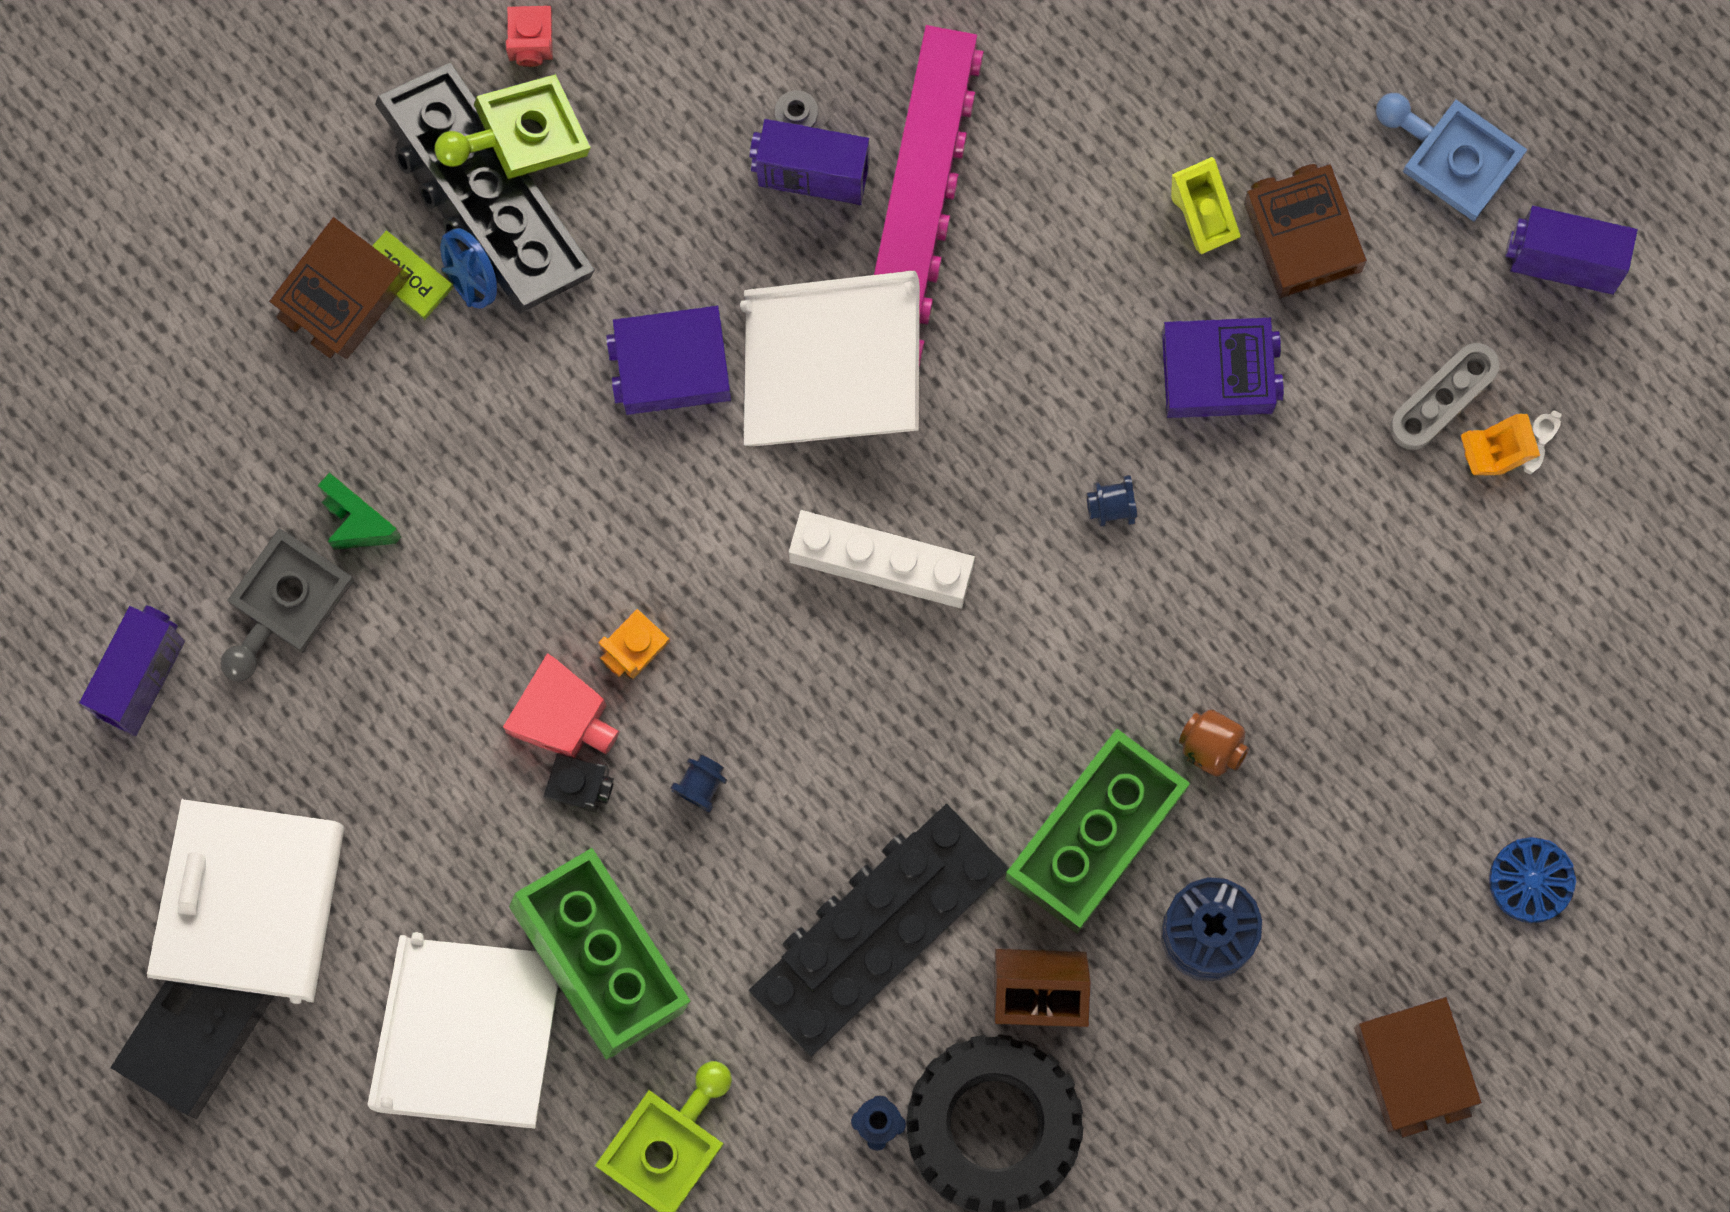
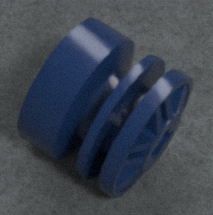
(1216, 955)

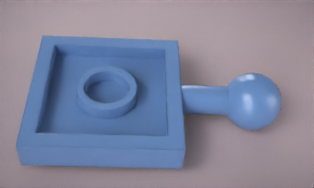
(1460, 158)

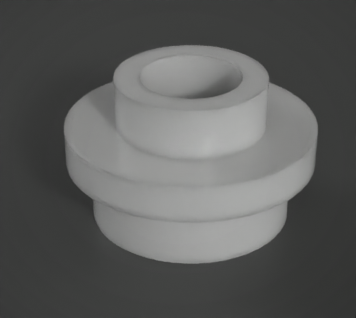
(800, 98)

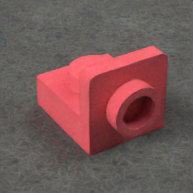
(529, 35)

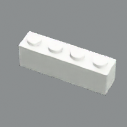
(881, 559)

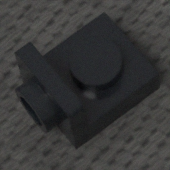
(579, 783)

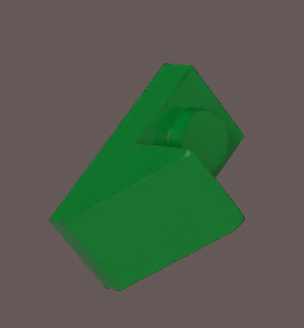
(363, 526)

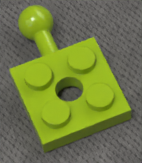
(515, 147)
(660, 1122)

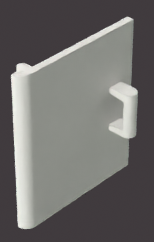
(832, 359)
(246, 900)
(464, 1033)

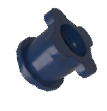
(1112, 502)
(700, 782)
(876, 1138)

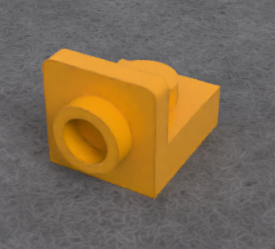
(632, 645)

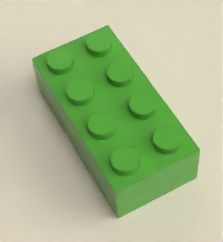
(1097, 831)
(599, 953)

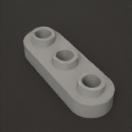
(1456, 381)

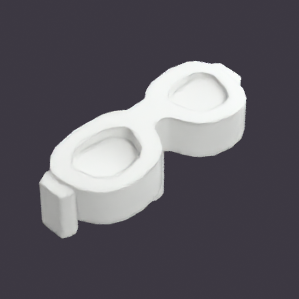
(1544, 430)

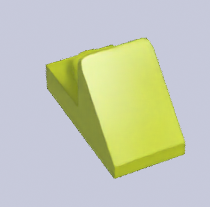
(1204, 205)

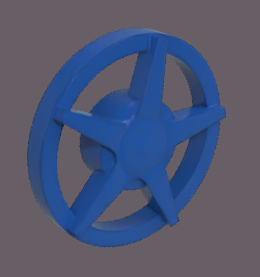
(468, 268)

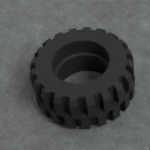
(1009, 1062)

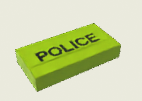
(425, 286)

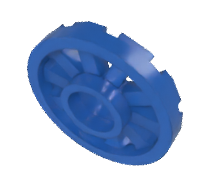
(1532, 880)

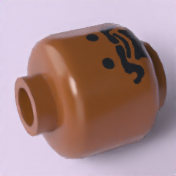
(1213, 743)

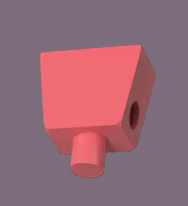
(560, 713)

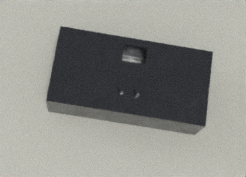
(189, 1042)

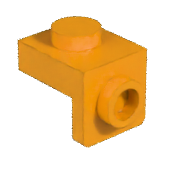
(1500, 446)

